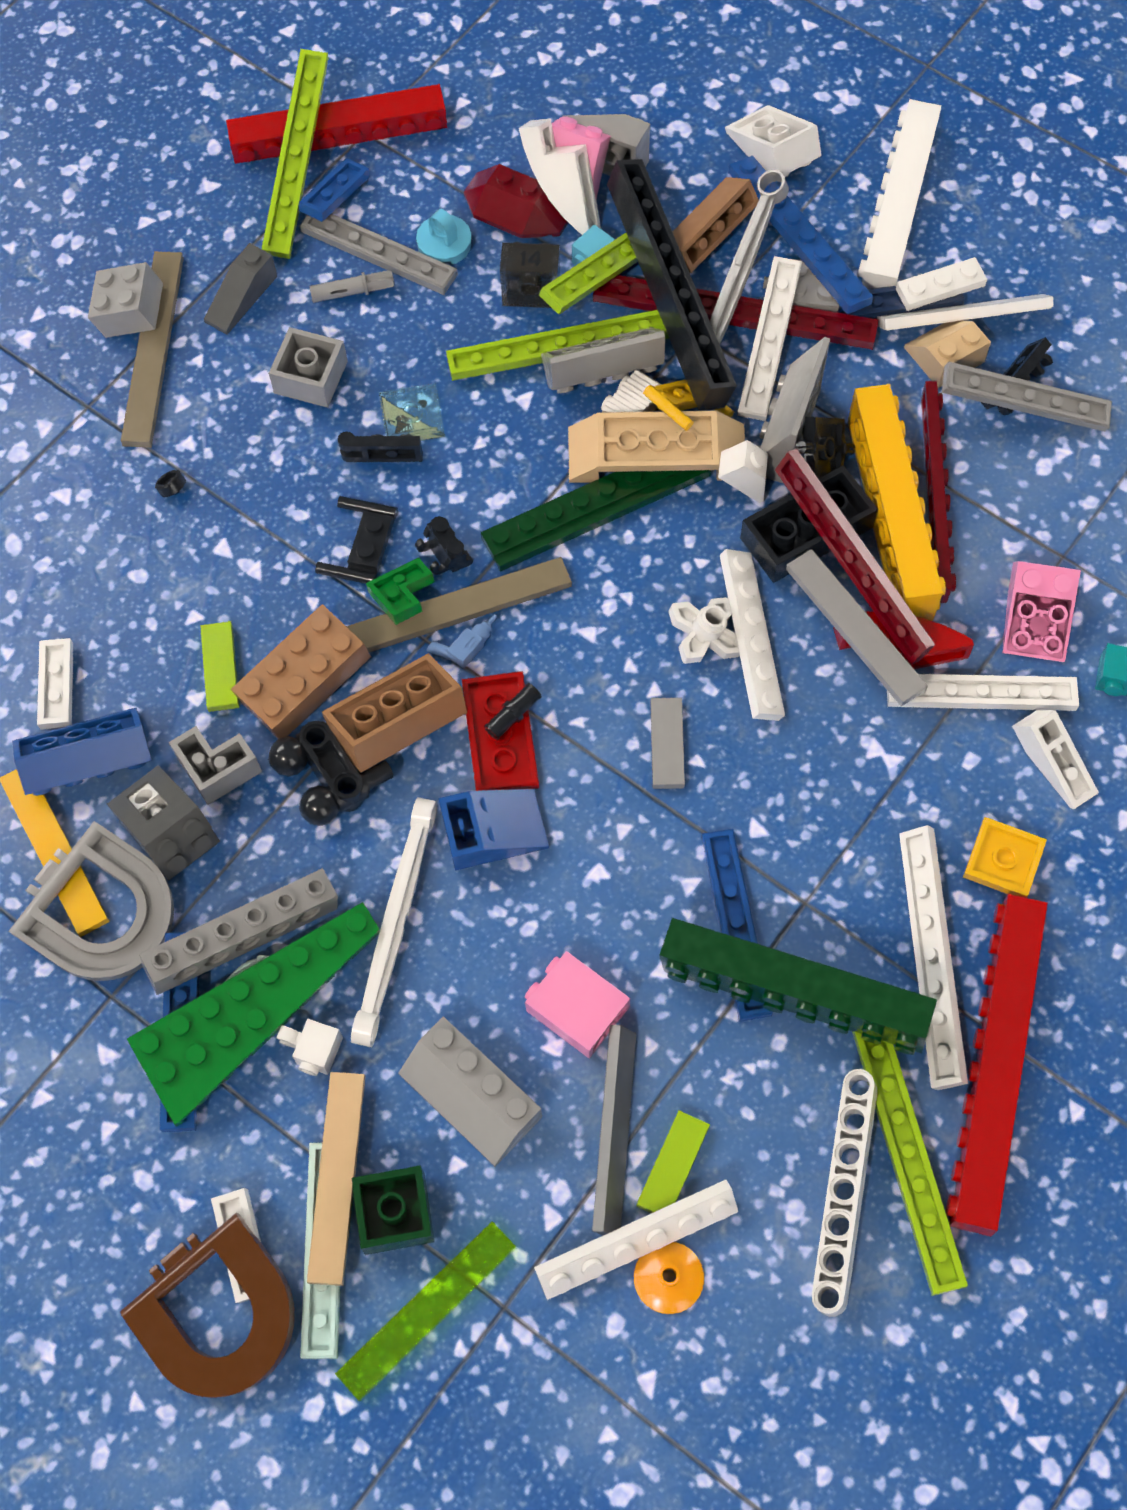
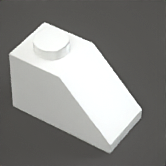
(745, 469)

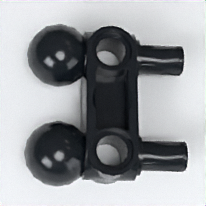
(332, 768)

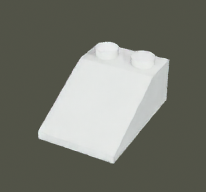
(776, 139)

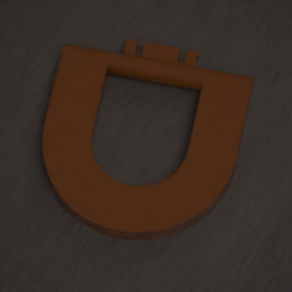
(173, 1349)

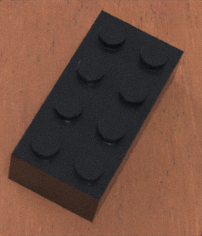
(785, 532)

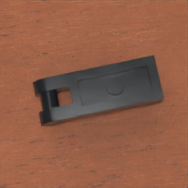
(380, 448)

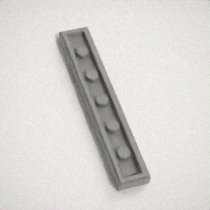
(381, 252)
(1026, 396)
(856, 627)

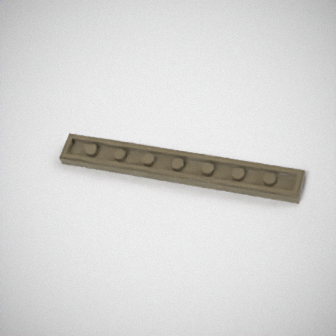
(152, 357)
(466, 604)

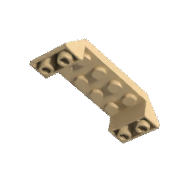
(649, 443)

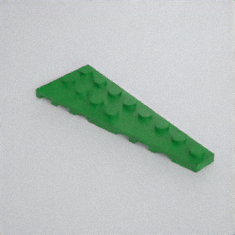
(215, 1033)

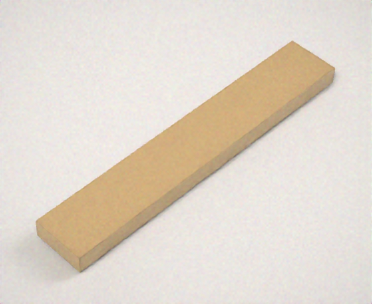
(334, 1186)

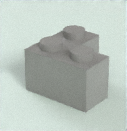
(216, 769)

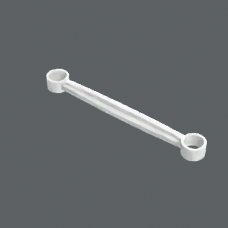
(392, 928)

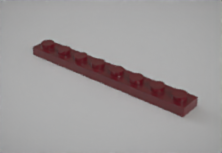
(936, 480)
(854, 557)

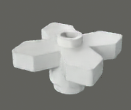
(704, 630)

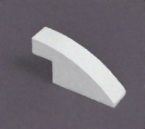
(562, 174)

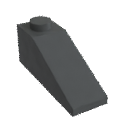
(242, 286)

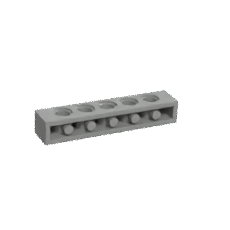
(239, 931)

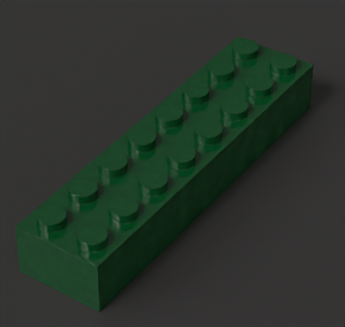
(797, 986)

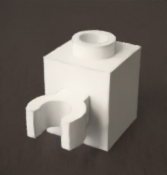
(313, 1047)

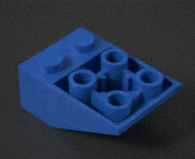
(492, 825)

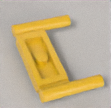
(674, 398)

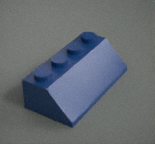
(80, 752)

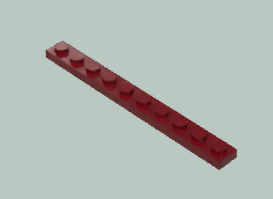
(803, 321)

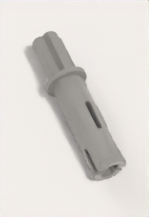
(351, 286)

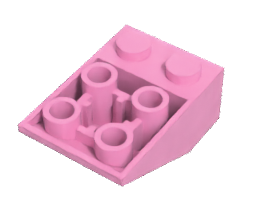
(1040, 610)

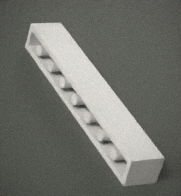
(901, 195)

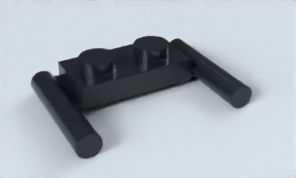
(368, 544)

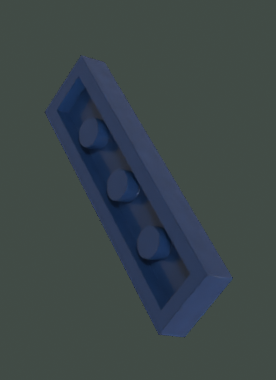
(887, 302)

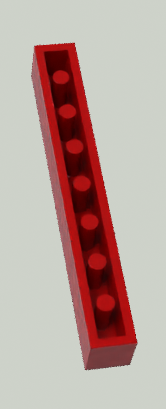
(343, 122)

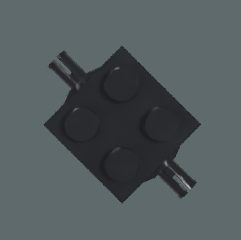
(824, 444)

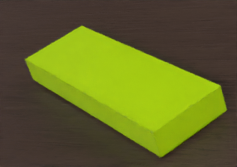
(219, 666)
(673, 1163)

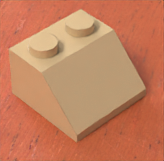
(949, 342)

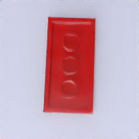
(511, 759)

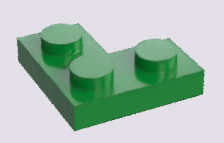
(395, 590)

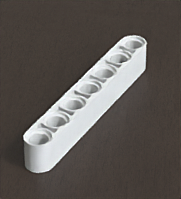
(850, 1208)

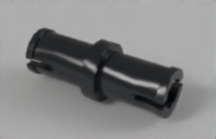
(512, 711)

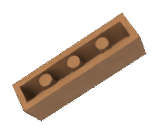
(714, 219)

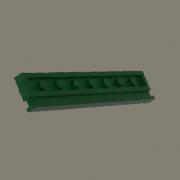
(581, 512)

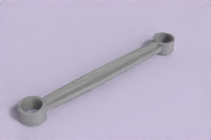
(747, 251)

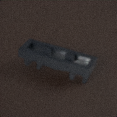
(1027, 363)

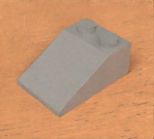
(628, 137)

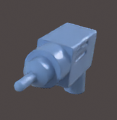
(466, 645)

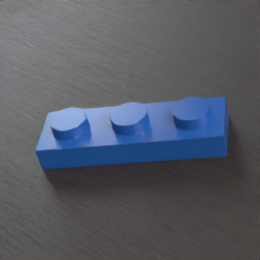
(334, 189)

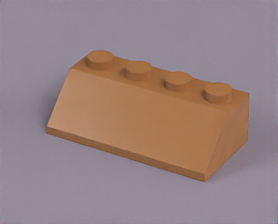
(395, 712)

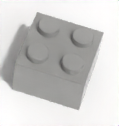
(125, 300)
(308, 367)

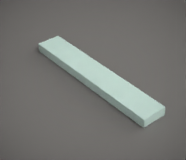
(320, 1302)

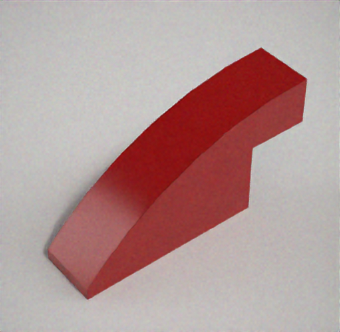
(948, 647)

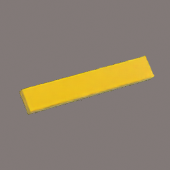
(46, 837)

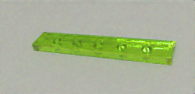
(425, 1311)

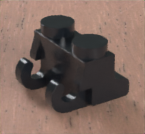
(444, 546)

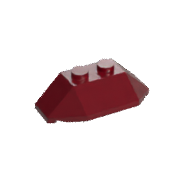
(513, 203)

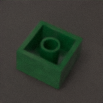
(392, 1210)

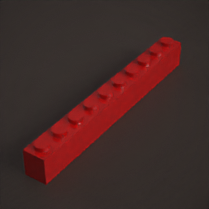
(998, 1066)

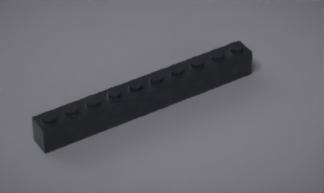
(671, 285)

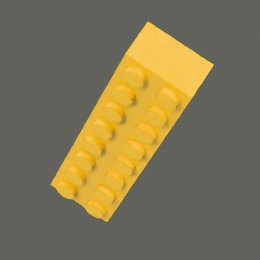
(892, 487)

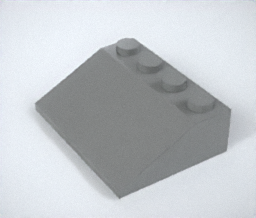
(796, 400)

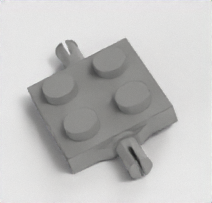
(811, 292)

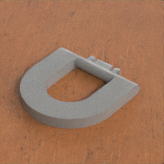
(75, 954)

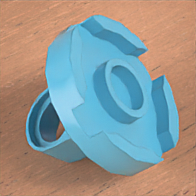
(444, 237)

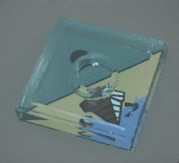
(412, 412)

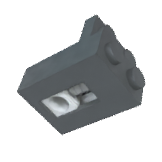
(164, 822)

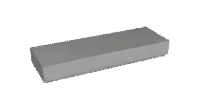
(667, 743)

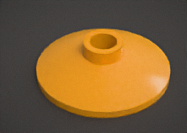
(669, 1296)

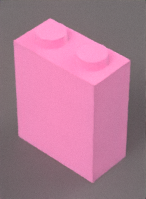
(569, 133)
(576, 1003)

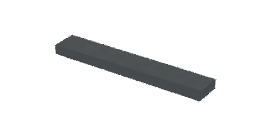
(614, 1130)

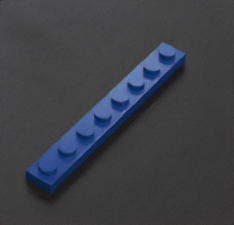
(808, 243)

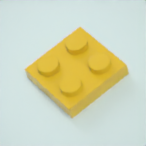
(1004, 858)

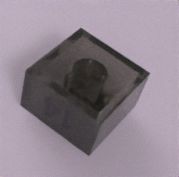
(525, 271)

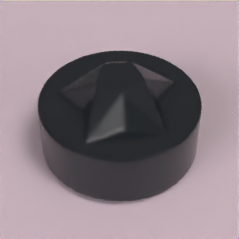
(170, 483)

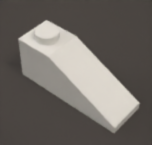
(1056, 756)

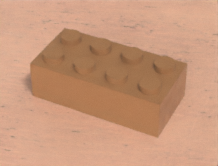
(301, 672)

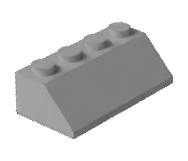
(604, 358)
(470, 1091)

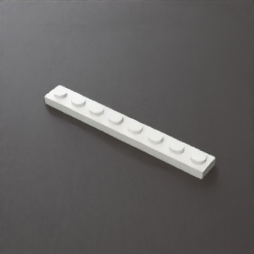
(933, 957)

